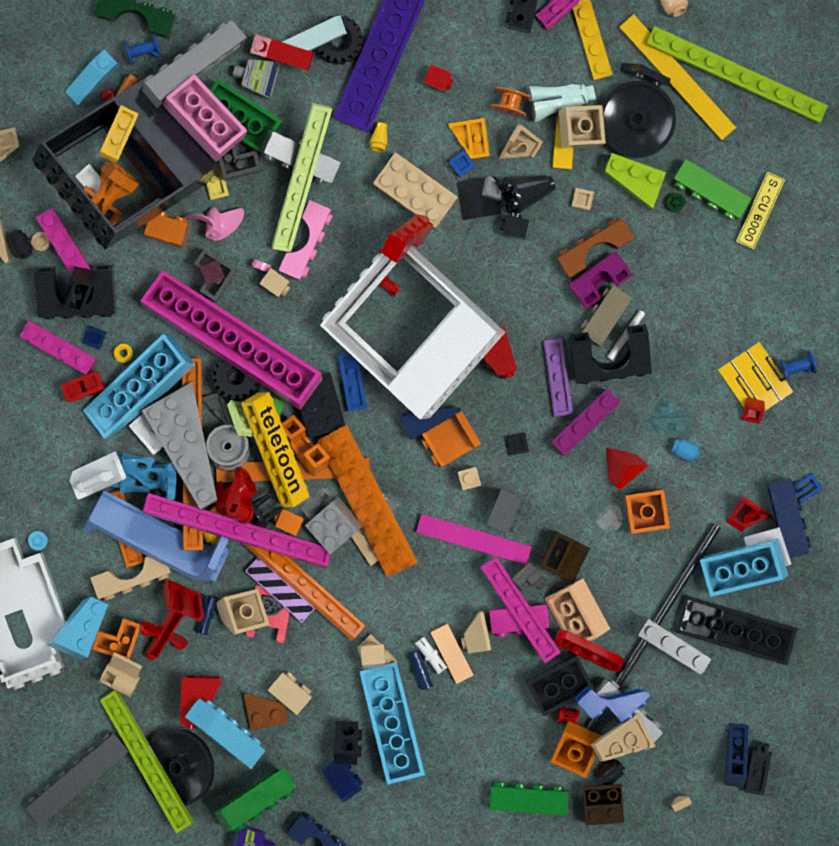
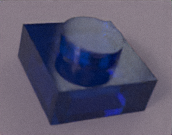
(94, 337)

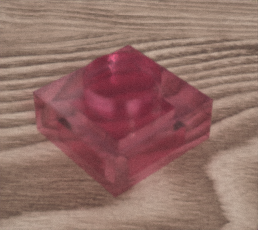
(212, 272)

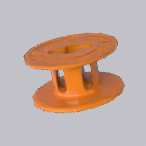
(510, 101)

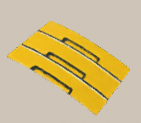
(755, 377)

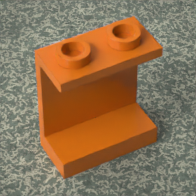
(450, 439)

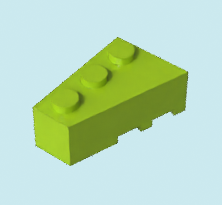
(636, 178)

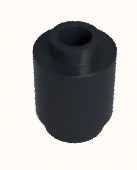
(21, 244)
(611, 772)

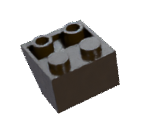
(564, 556)
(603, 804)

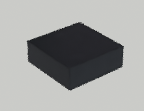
(517, 444)

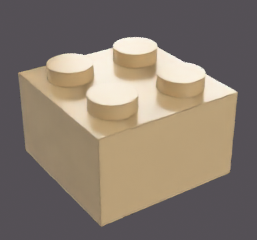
(582, 126)

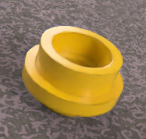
(118, 357)

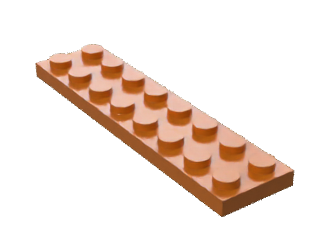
(367, 501)

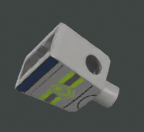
(258, 76)

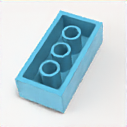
(744, 567)
(225, 732)

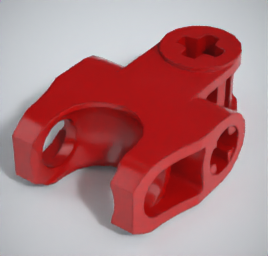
(236, 500)

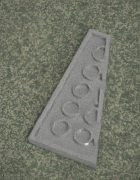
(181, 435)

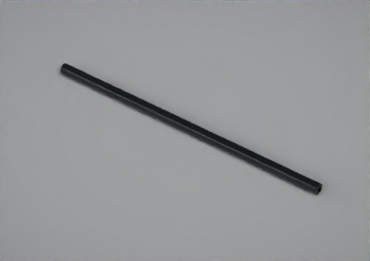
(662, 612)

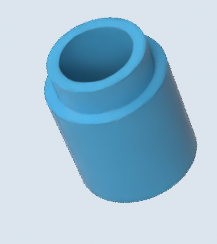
(686, 450)

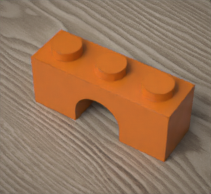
(310, 455)

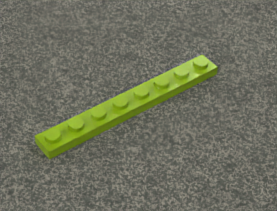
(147, 761)

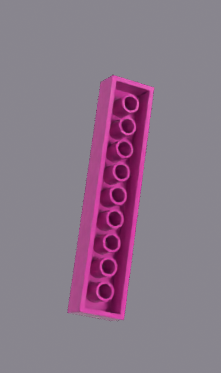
(231, 340)

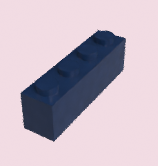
(788, 517)

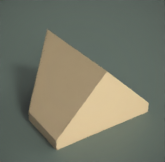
(521, 144)

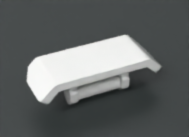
(97, 475)

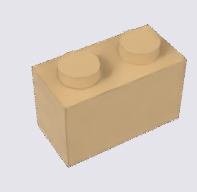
(290, 692)

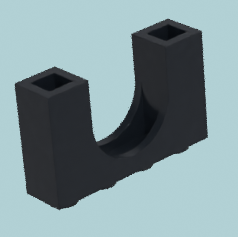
(51, 302)
(634, 363)

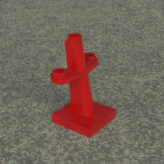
(181, 602)

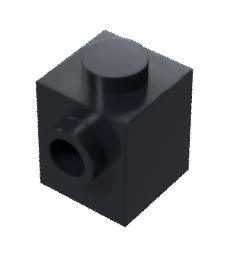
(514, 226)

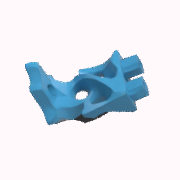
(138, 468)

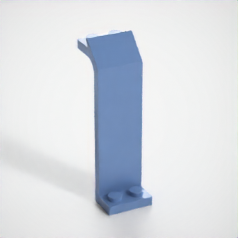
(155, 538)

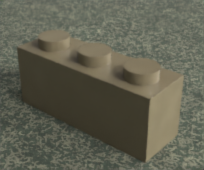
(606, 314)

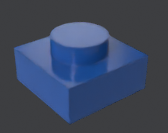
(462, 163)

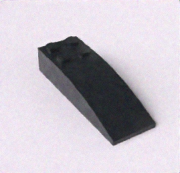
(737, 630)

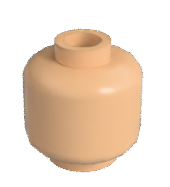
(674, 7)

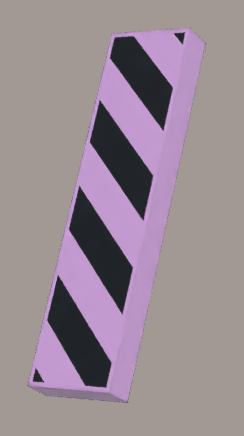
(280, 590)

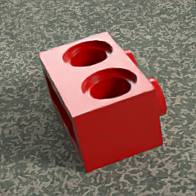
(83, 387)

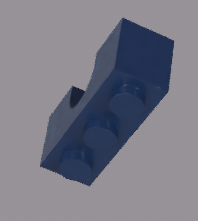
(305, 828)

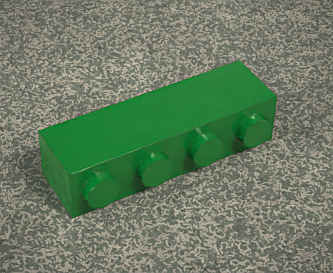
(528, 799)

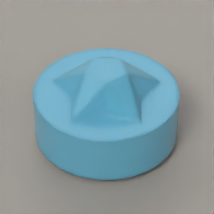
(38, 540)

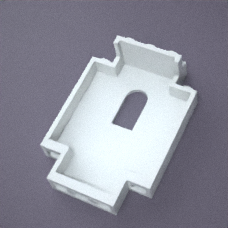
(29, 587)

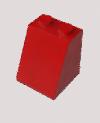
(501, 358)
(194, 688)

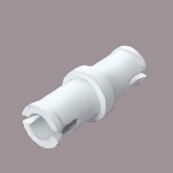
(431, 655)

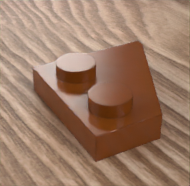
(264, 712)

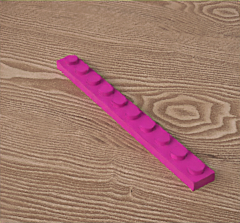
(235, 531)

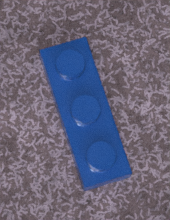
(352, 382)

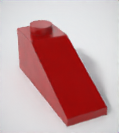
(281, 52)

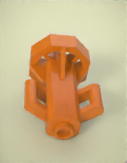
(114, 184)

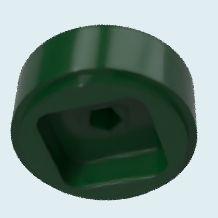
(675, 202)

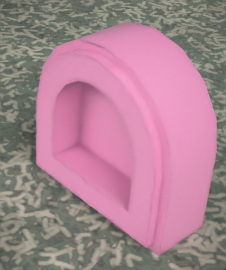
(260, 265)

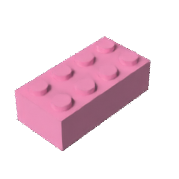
(204, 117)

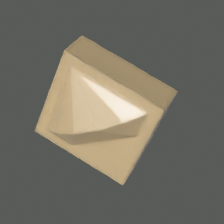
(680, 802)

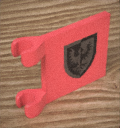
(276, 614)

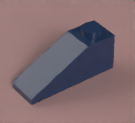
(416, 427)
(736, 755)

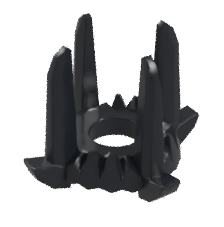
(261, 520)

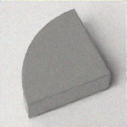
(491, 189)

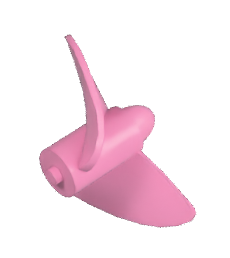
(219, 225)

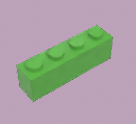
(711, 189)

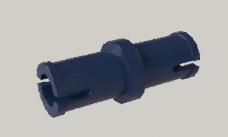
(208, 608)
(420, 670)

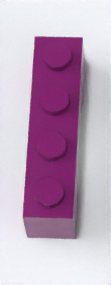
(585, 422)

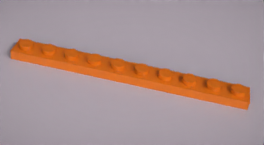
(192, 537)
(308, 589)

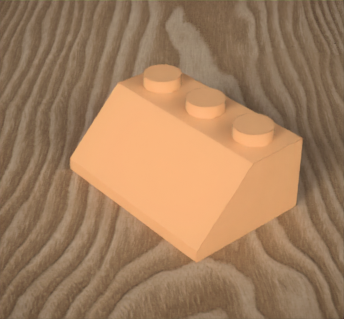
(577, 611)

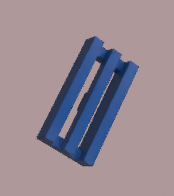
(815, 482)

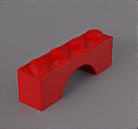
(410, 233)

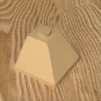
(243, 612)
(476, 635)

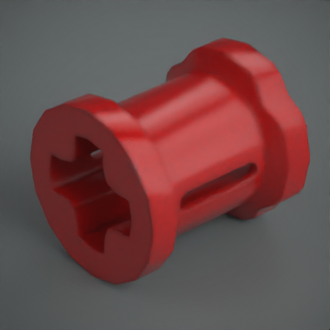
(561, 718)

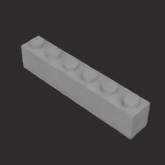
(196, 61)

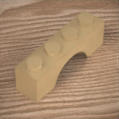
(108, 583)

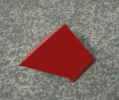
(623, 467)
(746, 514)

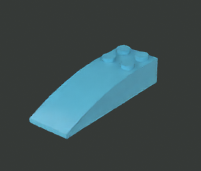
(139, 385)
(392, 723)

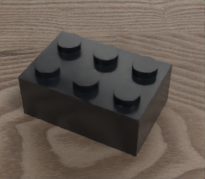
(322, 410)
(558, 684)

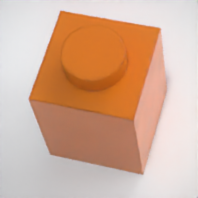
(288, 521)

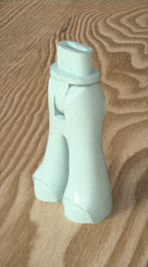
(562, 97)

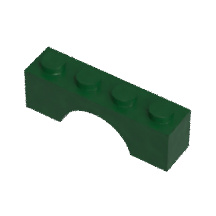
(159, 20)

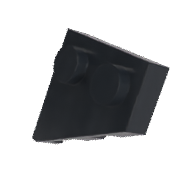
(645, 73)

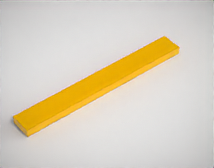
(680, 80)

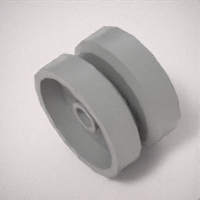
(230, 459)

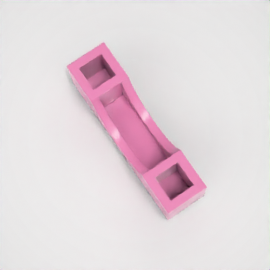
(296, 263)

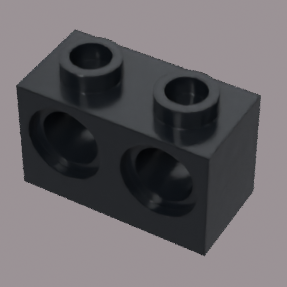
(347, 742)

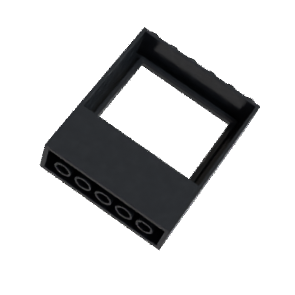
(156, 147)

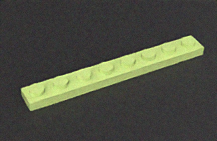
(301, 177)

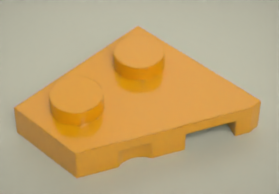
(473, 137)

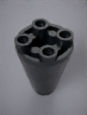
(525, 191)

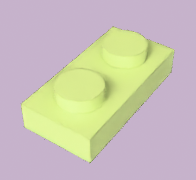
(239, 419)

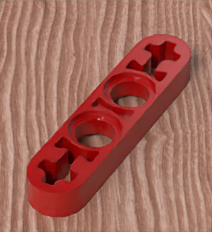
(589, 650)

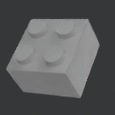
(334, 525)

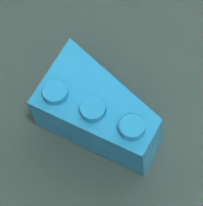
(80, 629)

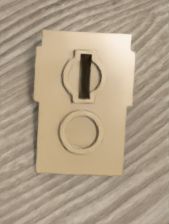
(121, 675)

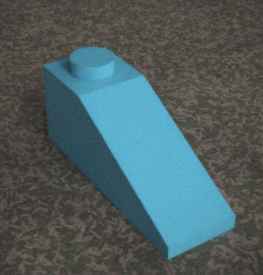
(92, 77)

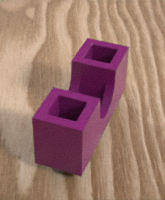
(609, 269)

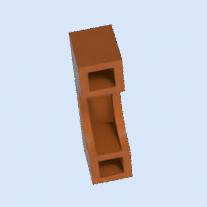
(574, 260)

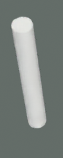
(623, 338)

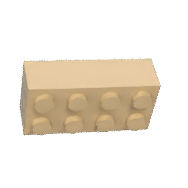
(414, 190)

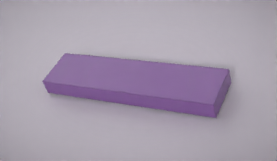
(558, 377)

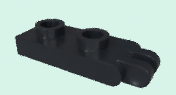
(758, 770)

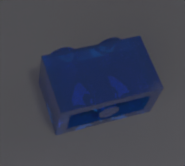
(343, 780)

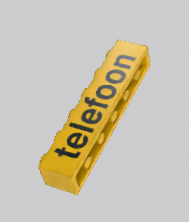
(275, 449)

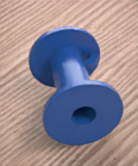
(143, 49)
(798, 366)

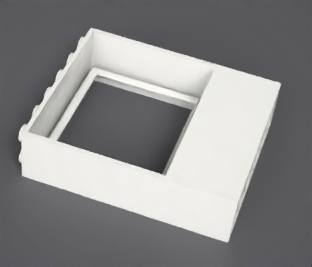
(441, 359)

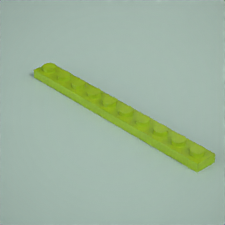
(736, 75)

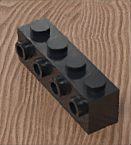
(522, 15)

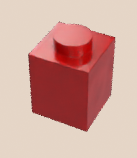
(438, 79)

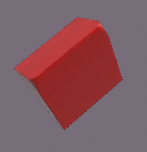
(753, 410)

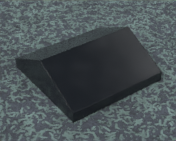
(474, 203)

